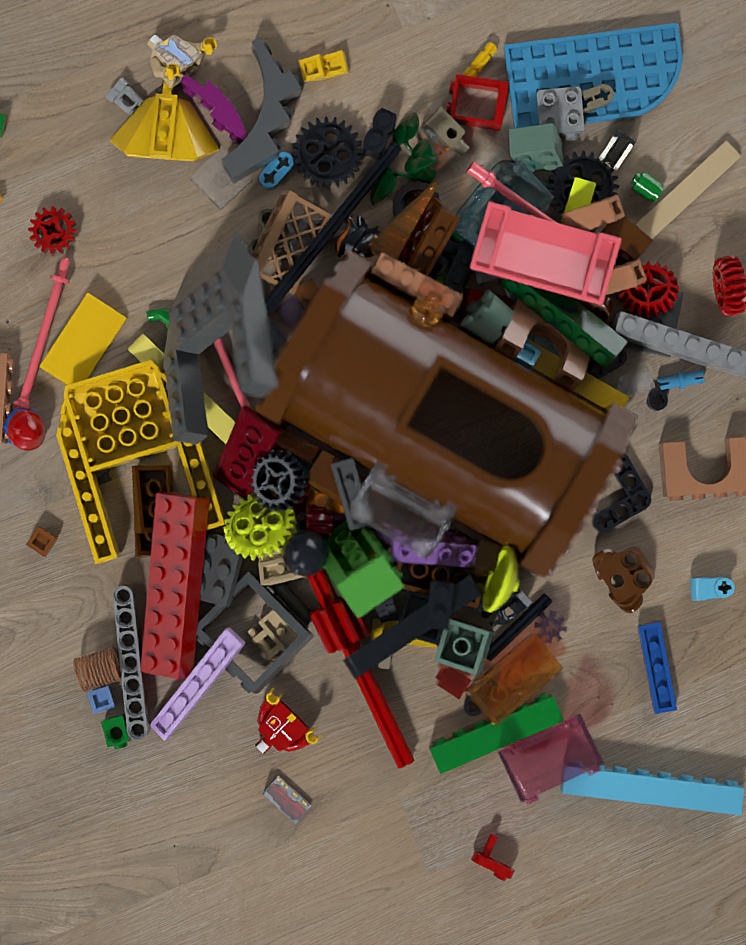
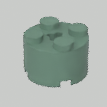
(487, 317)

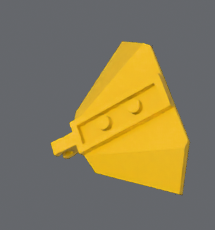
(165, 130)

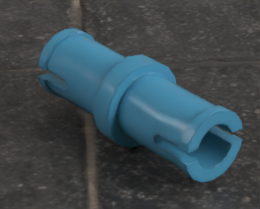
(681, 380)

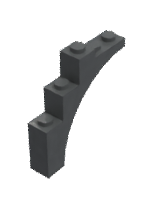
(258, 147)

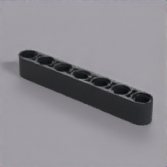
(407, 630)

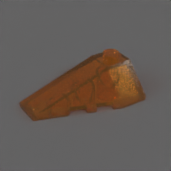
(396, 234)

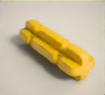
(481, 60)

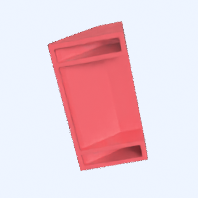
(545, 254)

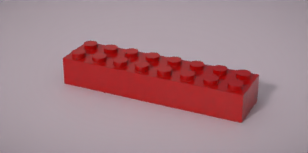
(174, 585)

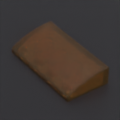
(514, 679)

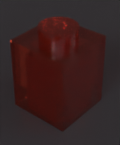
(452, 681)

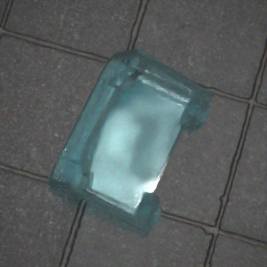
(517, 178)

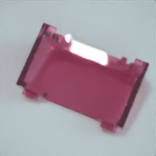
(551, 758)

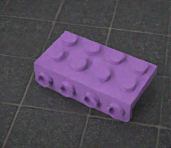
(450, 551)

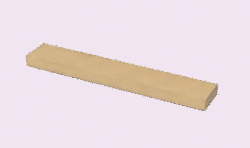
(688, 190)

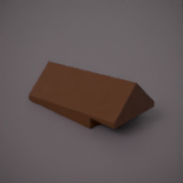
(322, 477)
(147, 482)

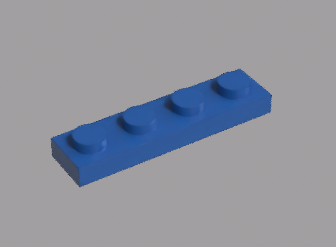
(657, 667)

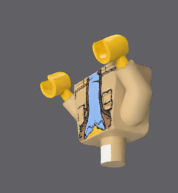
(177, 57)

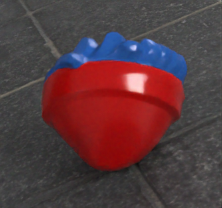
(25, 429)

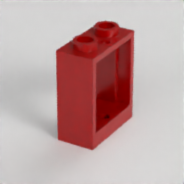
(482, 84)

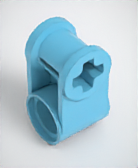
(707, 588)

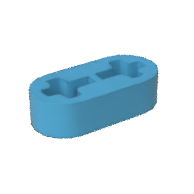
(280, 174)

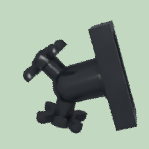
(517, 603)

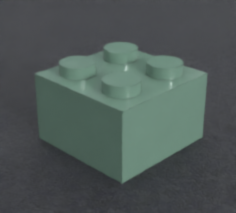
(537, 147)
(464, 646)

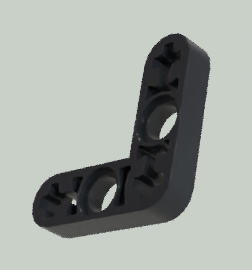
(630, 493)

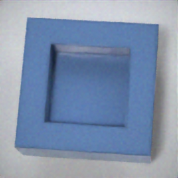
(101, 699)

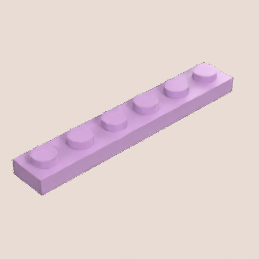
(197, 684)

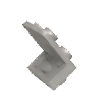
(563, 109)

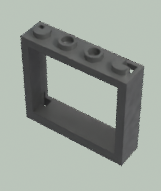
(292, 621)

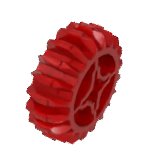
(729, 285)
(666, 292)

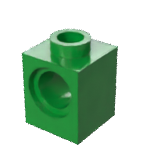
(115, 721)

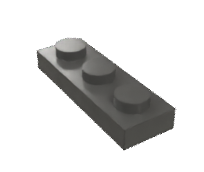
(348, 488)

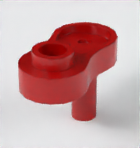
(482, 858)

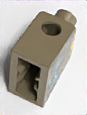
(437, 128)

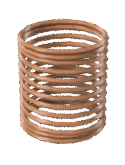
(114, 663)

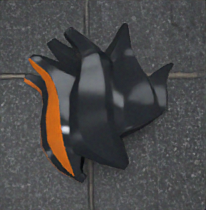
(356, 238)

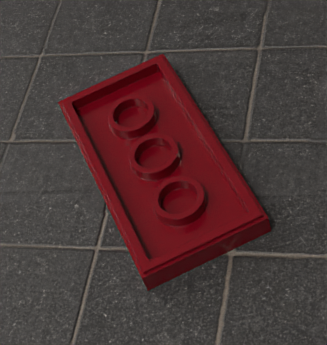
(247, 442)

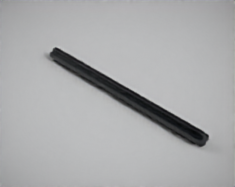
(331, 227)

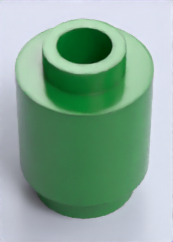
(647, 186)

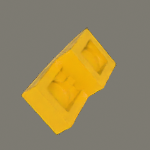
(323, 67)

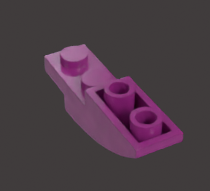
(223, 114)

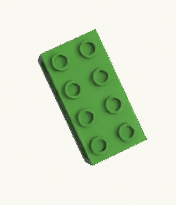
(361, 568)

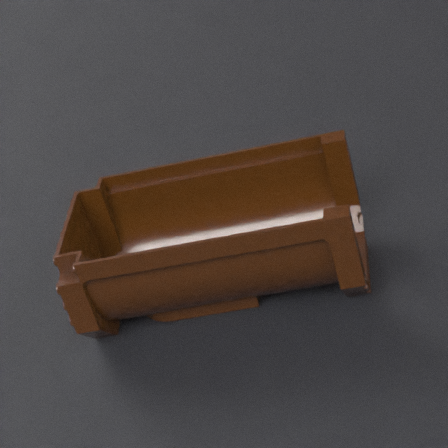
(363, 370)

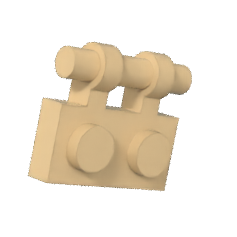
(279, 633)

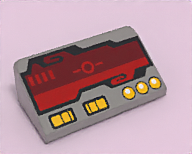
(286, 799)

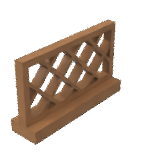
(274, 229)

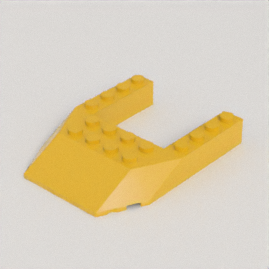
(115, 423)

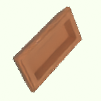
(299, 447)

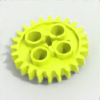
(258, 526)

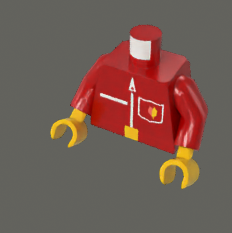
(282, 727)

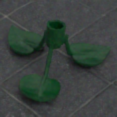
(417, 164)

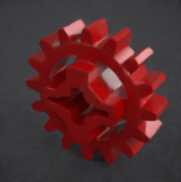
(50, 238)

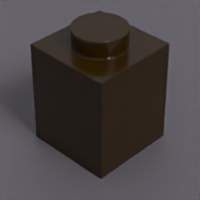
(485, 558)

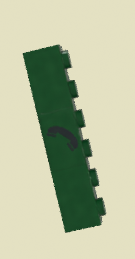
(571, 320)

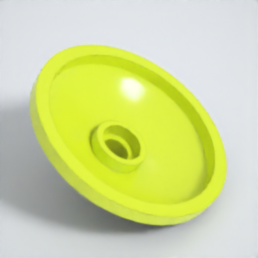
(501, 582)

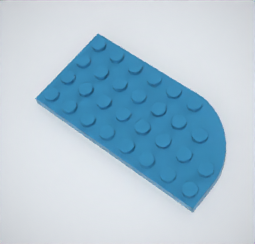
(634, 62)

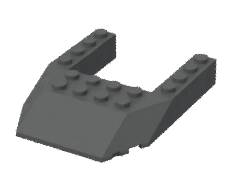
(212, 299)

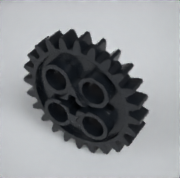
(316, 136)
(587, 167)

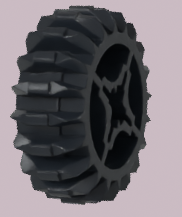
(267, 476)

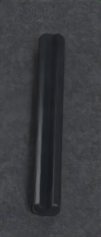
(518, 626)

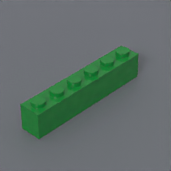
(487, 738)

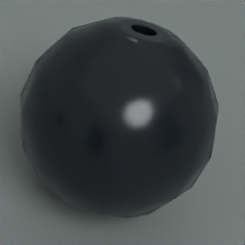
(305, 553)

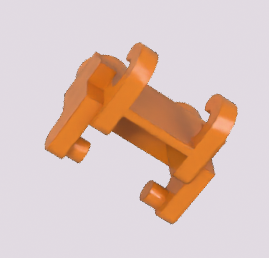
(322, 500)

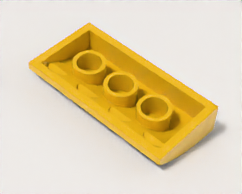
(83, 341)

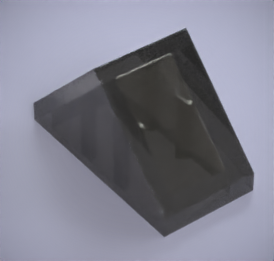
(617, 149)

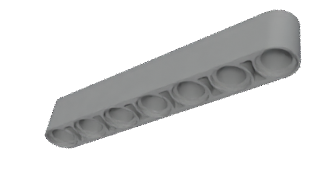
(131, 673)

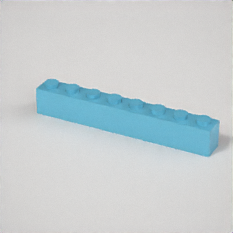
(659, 790)

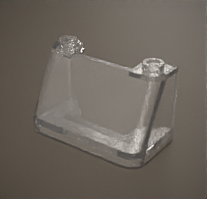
(401, 512)

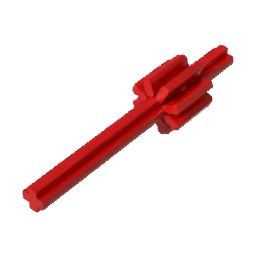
(343, 631)

